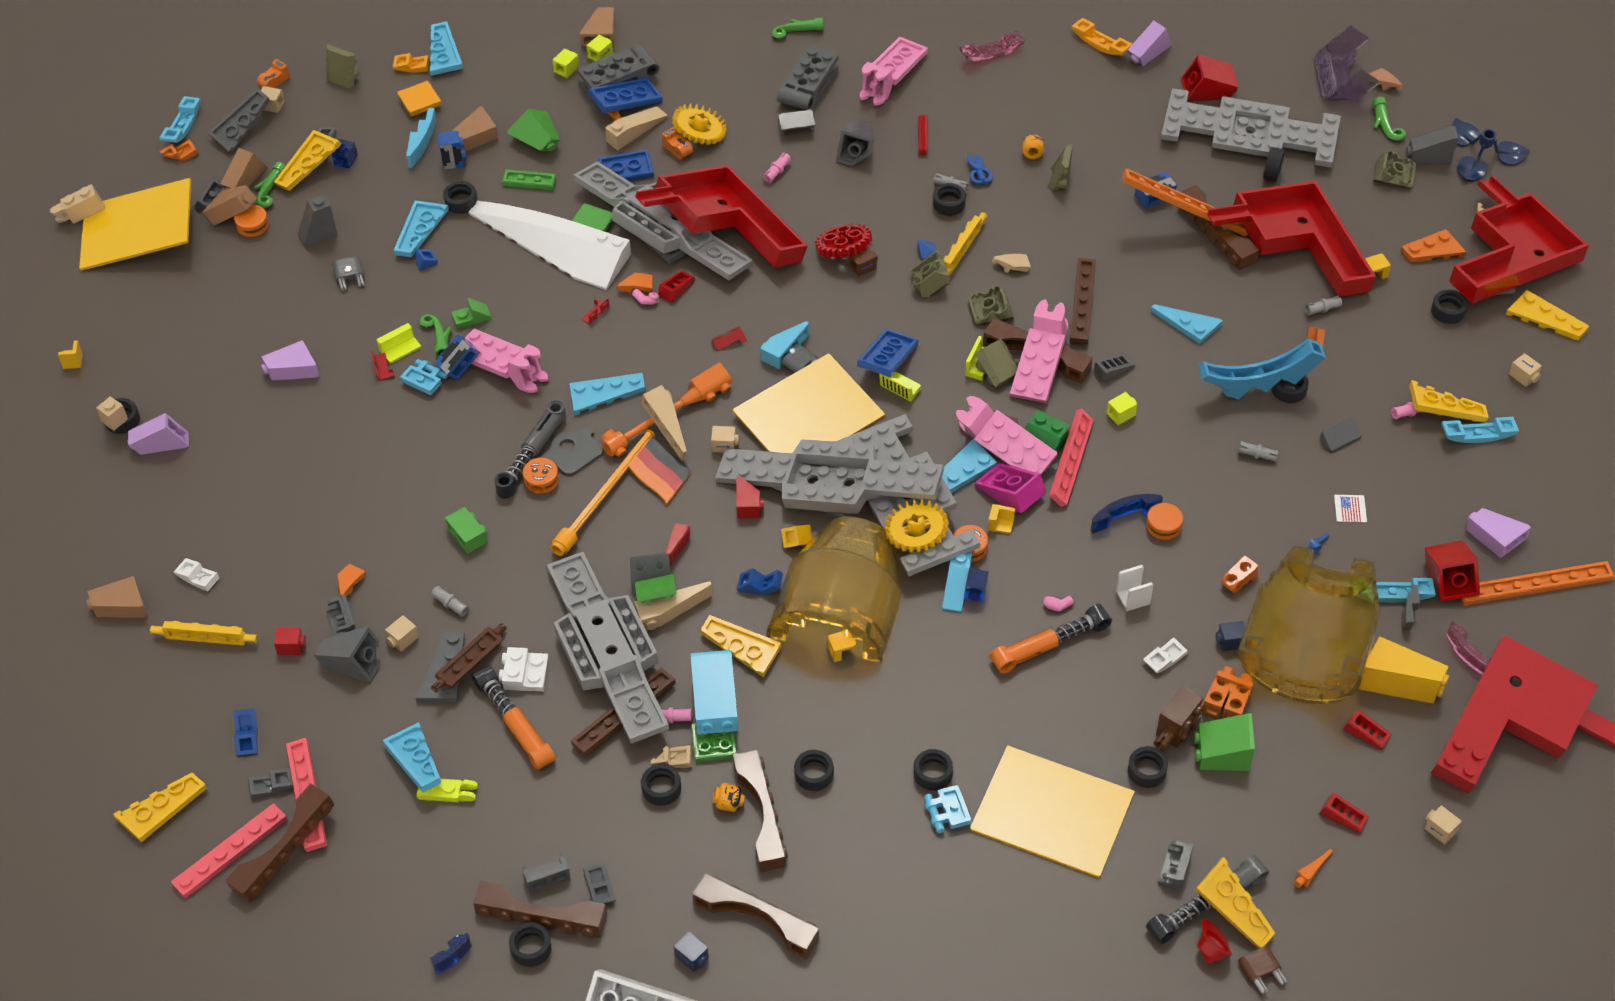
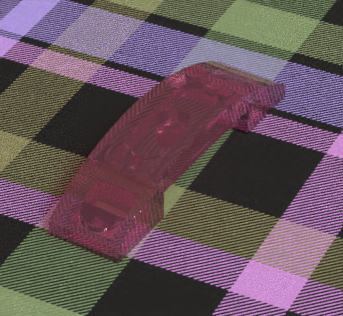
(994, 50)
(1467, 652)

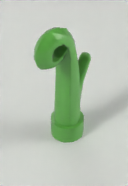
(798, 25)
(1380, 105)
(267, 184)
(440, 335)

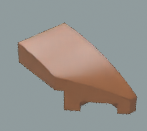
(1386, 79)

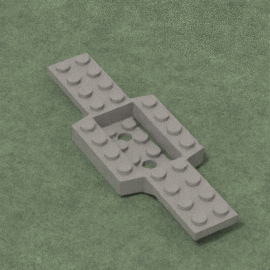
(621, 194)
(829, 493)
(621, 628)

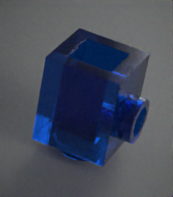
(345, 154)
(976, 584)

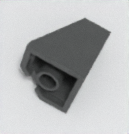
(855, 142)
(1433, 146)
(317, 222)
(351, 654)

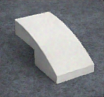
(196, 575)
(1165, 657)

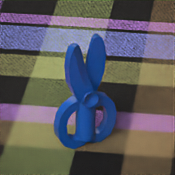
(979, 170)

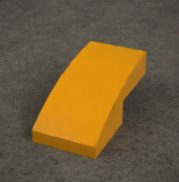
(409, 64)

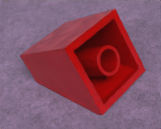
(1209, 79)
(1453, 570)

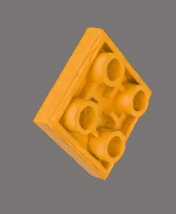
(419, 98)

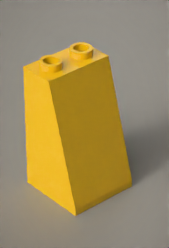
(1403, 673)

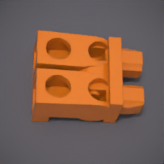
(1228, 687)

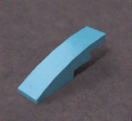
(420, 140)

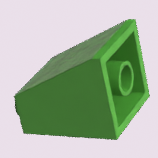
(1225, 744)

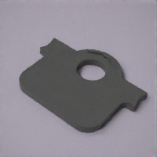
(582, 454)

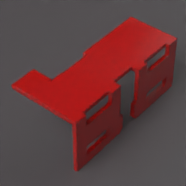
(592, 314)
(733, 336)
(381, 362)

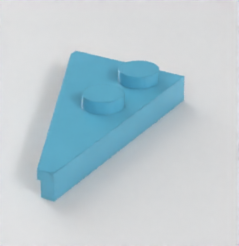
(1191, 324)

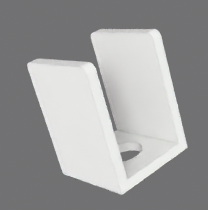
(1130, 590)

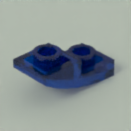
(458, 948)

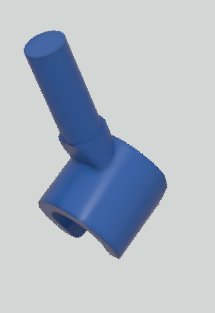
(1315, 543)

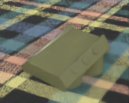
(340, 66)
(1061, 169)
(1395, 169)
(930, 274)
(990, 305)
(997, 363)

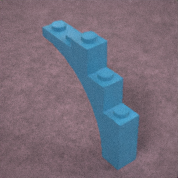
(1264, 375)

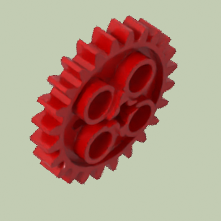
(843, 241)

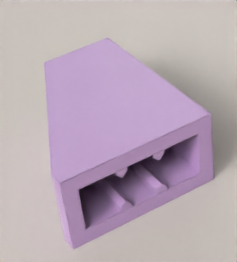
(1150, 44)
(290, 363)
(158, 436)
(1497, 531)

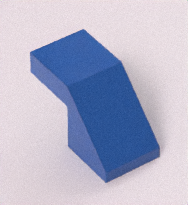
(756, 583)
(246, 731)

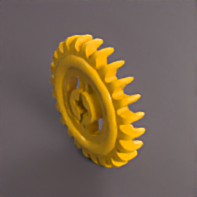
(699, 125)
(917, 526)

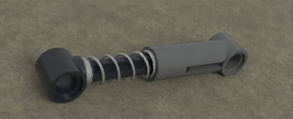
(553, 416)
(1164, 926)

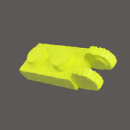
(450, 791)

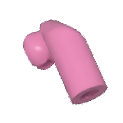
(651, 299)
(1056, 604)

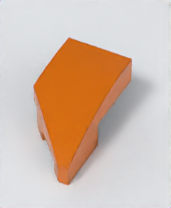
(182, 152)
(636, 281)
(1316, 334)
(348, 578)

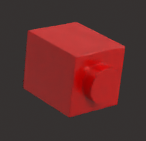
(289, 641)

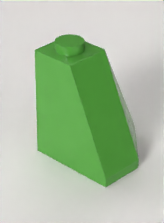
(535, 130)

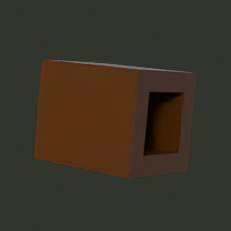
(863, 262)

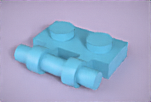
(419, 378)
(954, 809)

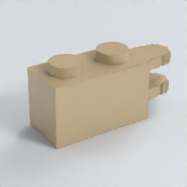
(78, 205)

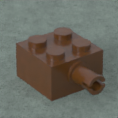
(1178, 718)

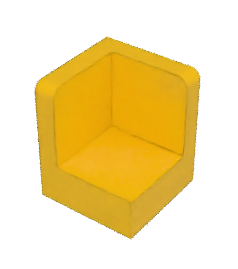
(1380, 265)
(71, 358)
(1001, 519)
(796, 535)
(839, 643)

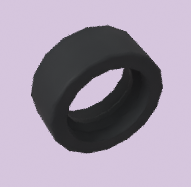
(1273, 163)
(460, 187)
(949, 189)
(1452, 297)
(1291, 396)
(133, 418)
(1152, 754)
(933, 755)
(657, 771)
(814, 784)
(530, 929)

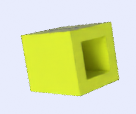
(599, 48)
(565, 63)
(1121, 408)

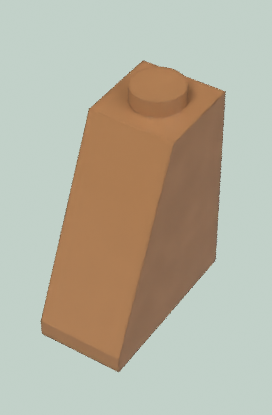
(600, 23)
(477, 129)
(243, 170)
(228, 204)
(117, 600)

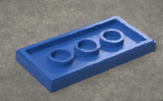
(625, 95)
(887, 353)

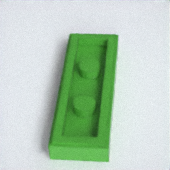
(529, 180)

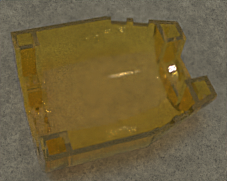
(843, 580)
(1312, 629)

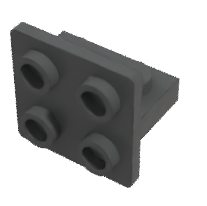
(648, 567)

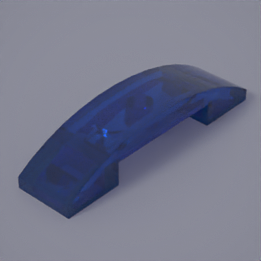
(1123, 507)

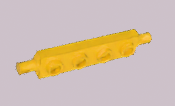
(964, 241)
(203, 633)

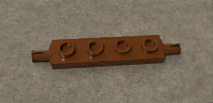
(468, 658)

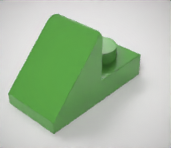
(475, 313)

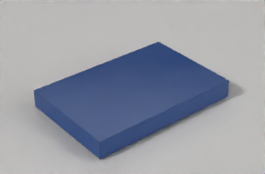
(630, 165)

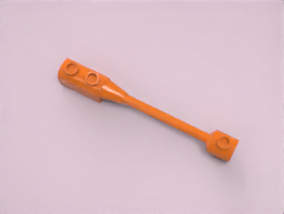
(700, 388)

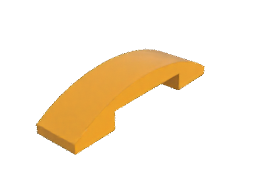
(1096, 39)

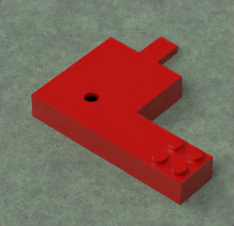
(695, 199)
(1273, 226)
(1515, 232)
(1539, 711)

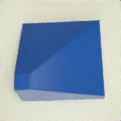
(925, 248)
(425, 258)

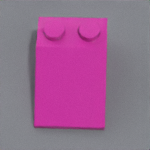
(1012, 486)

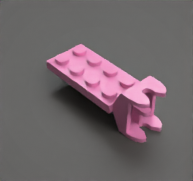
(890, 69)
(1041, 354)
(508, 360)
(1004, 437)

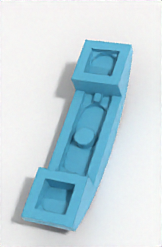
(184, 120)
(1480, 433)
(1398, 591)

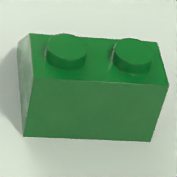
(1048, 430)

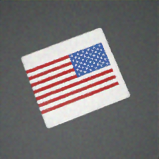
(1350, 508)

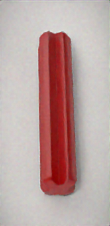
(922, 135)

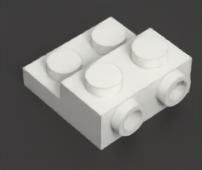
(523, 670)

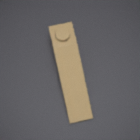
(631, 127)
(662, 411)
(664, 610)

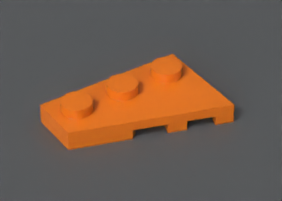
(1436, 245)

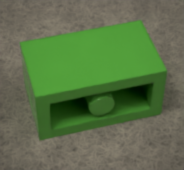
(466, 529)

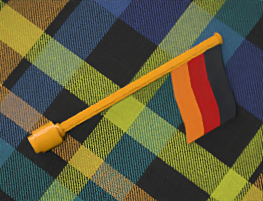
(651, 465)

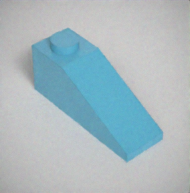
(780, 344)
(956, 582)

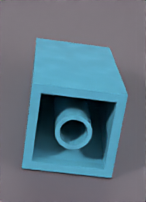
(714, 692)

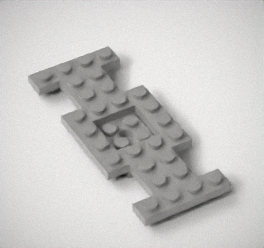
(1231, 130)
(889, 448)

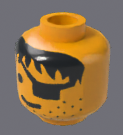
(1033, 146)
(728, 797)

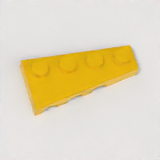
(307, 158)
(1535, 309)
(1446, 404)
(746, 646)
(149, 815)
(1229, 898)

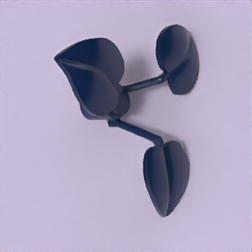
(1473, 169)

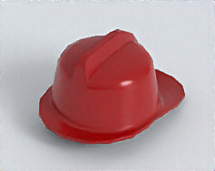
(1212, 943)

